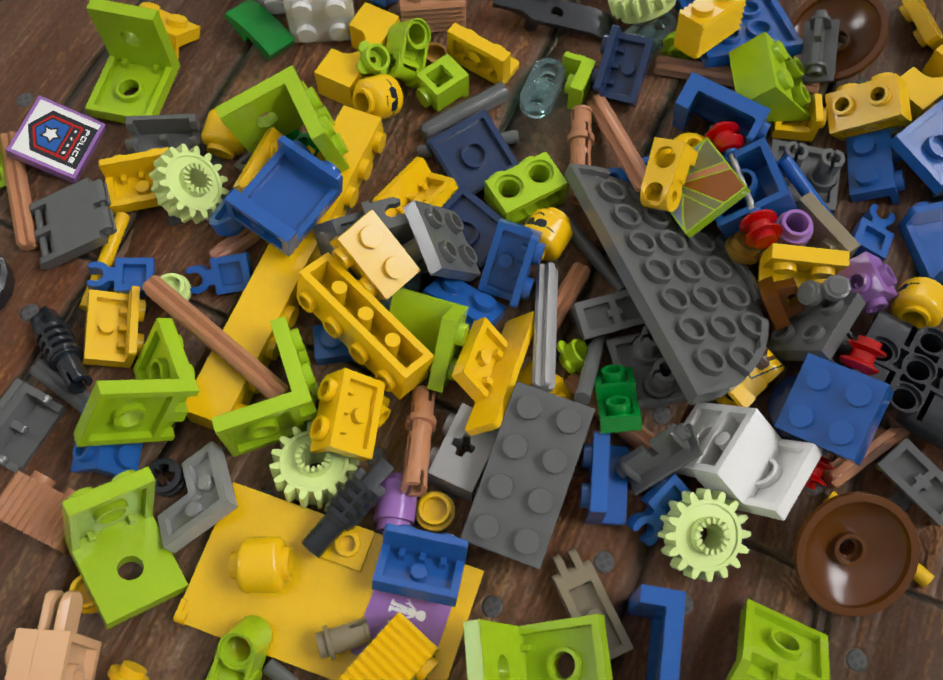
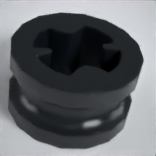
(178, 482)

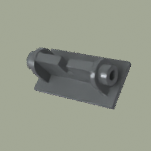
(820, 48)
(666, 455)

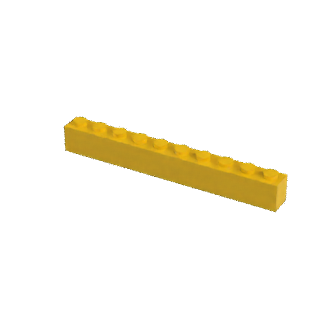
(274, 283)

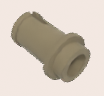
(343, 637)

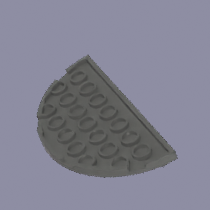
(685, 288)

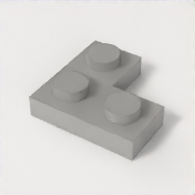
(207, 501)

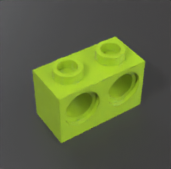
(527, 193)

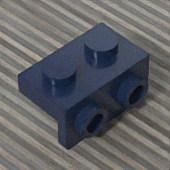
(622, 66)

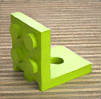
(138, 59)
(290, 108)
(151, 400)
(275, 417)
(118, 527)
(778, 647)
(533, 650)

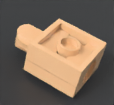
(55, 647)

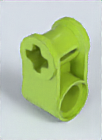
(408, 49)
(237, 660)

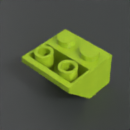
(771, 78)

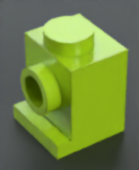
(442, 83)

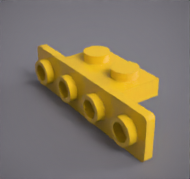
(491, 367)

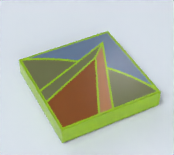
(708, 190)

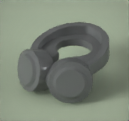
(833, 289)

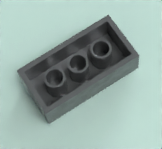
(528, 474)

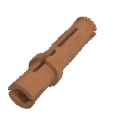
(580, 140)
(417, 453)

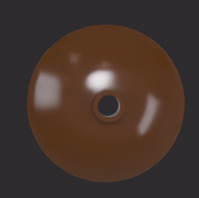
(862, 30)
(873, 565)

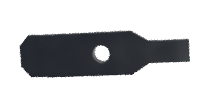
(572, 16)

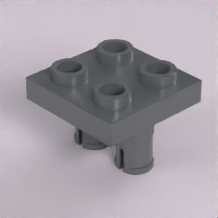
(818, 166)
(439, 242)
(818, 330)
(652, 375)

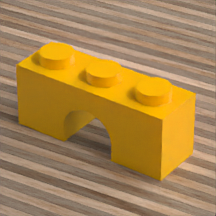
(338, 71)
(925, 90)

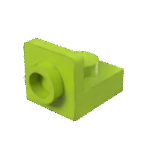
(578, 76)

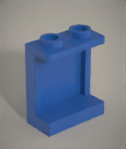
(720, 104)
(287, 196)
(924, 238)
(666, 613)

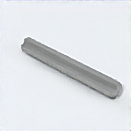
(545, 327)

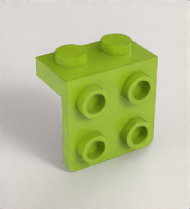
(437, 326)

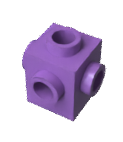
(871, 281)

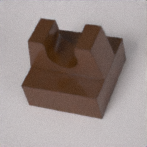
(776, 301)

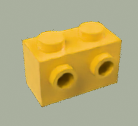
(868, 106)

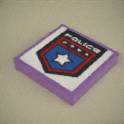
(56, 139)

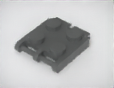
(75, 221)

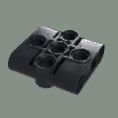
(913, 374)

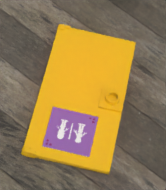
(321, 593)

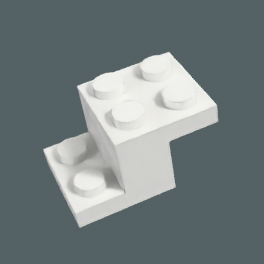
(314, 19)
(749, 459)

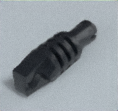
(60, 349)
(348, 506)

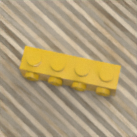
(363, 325)

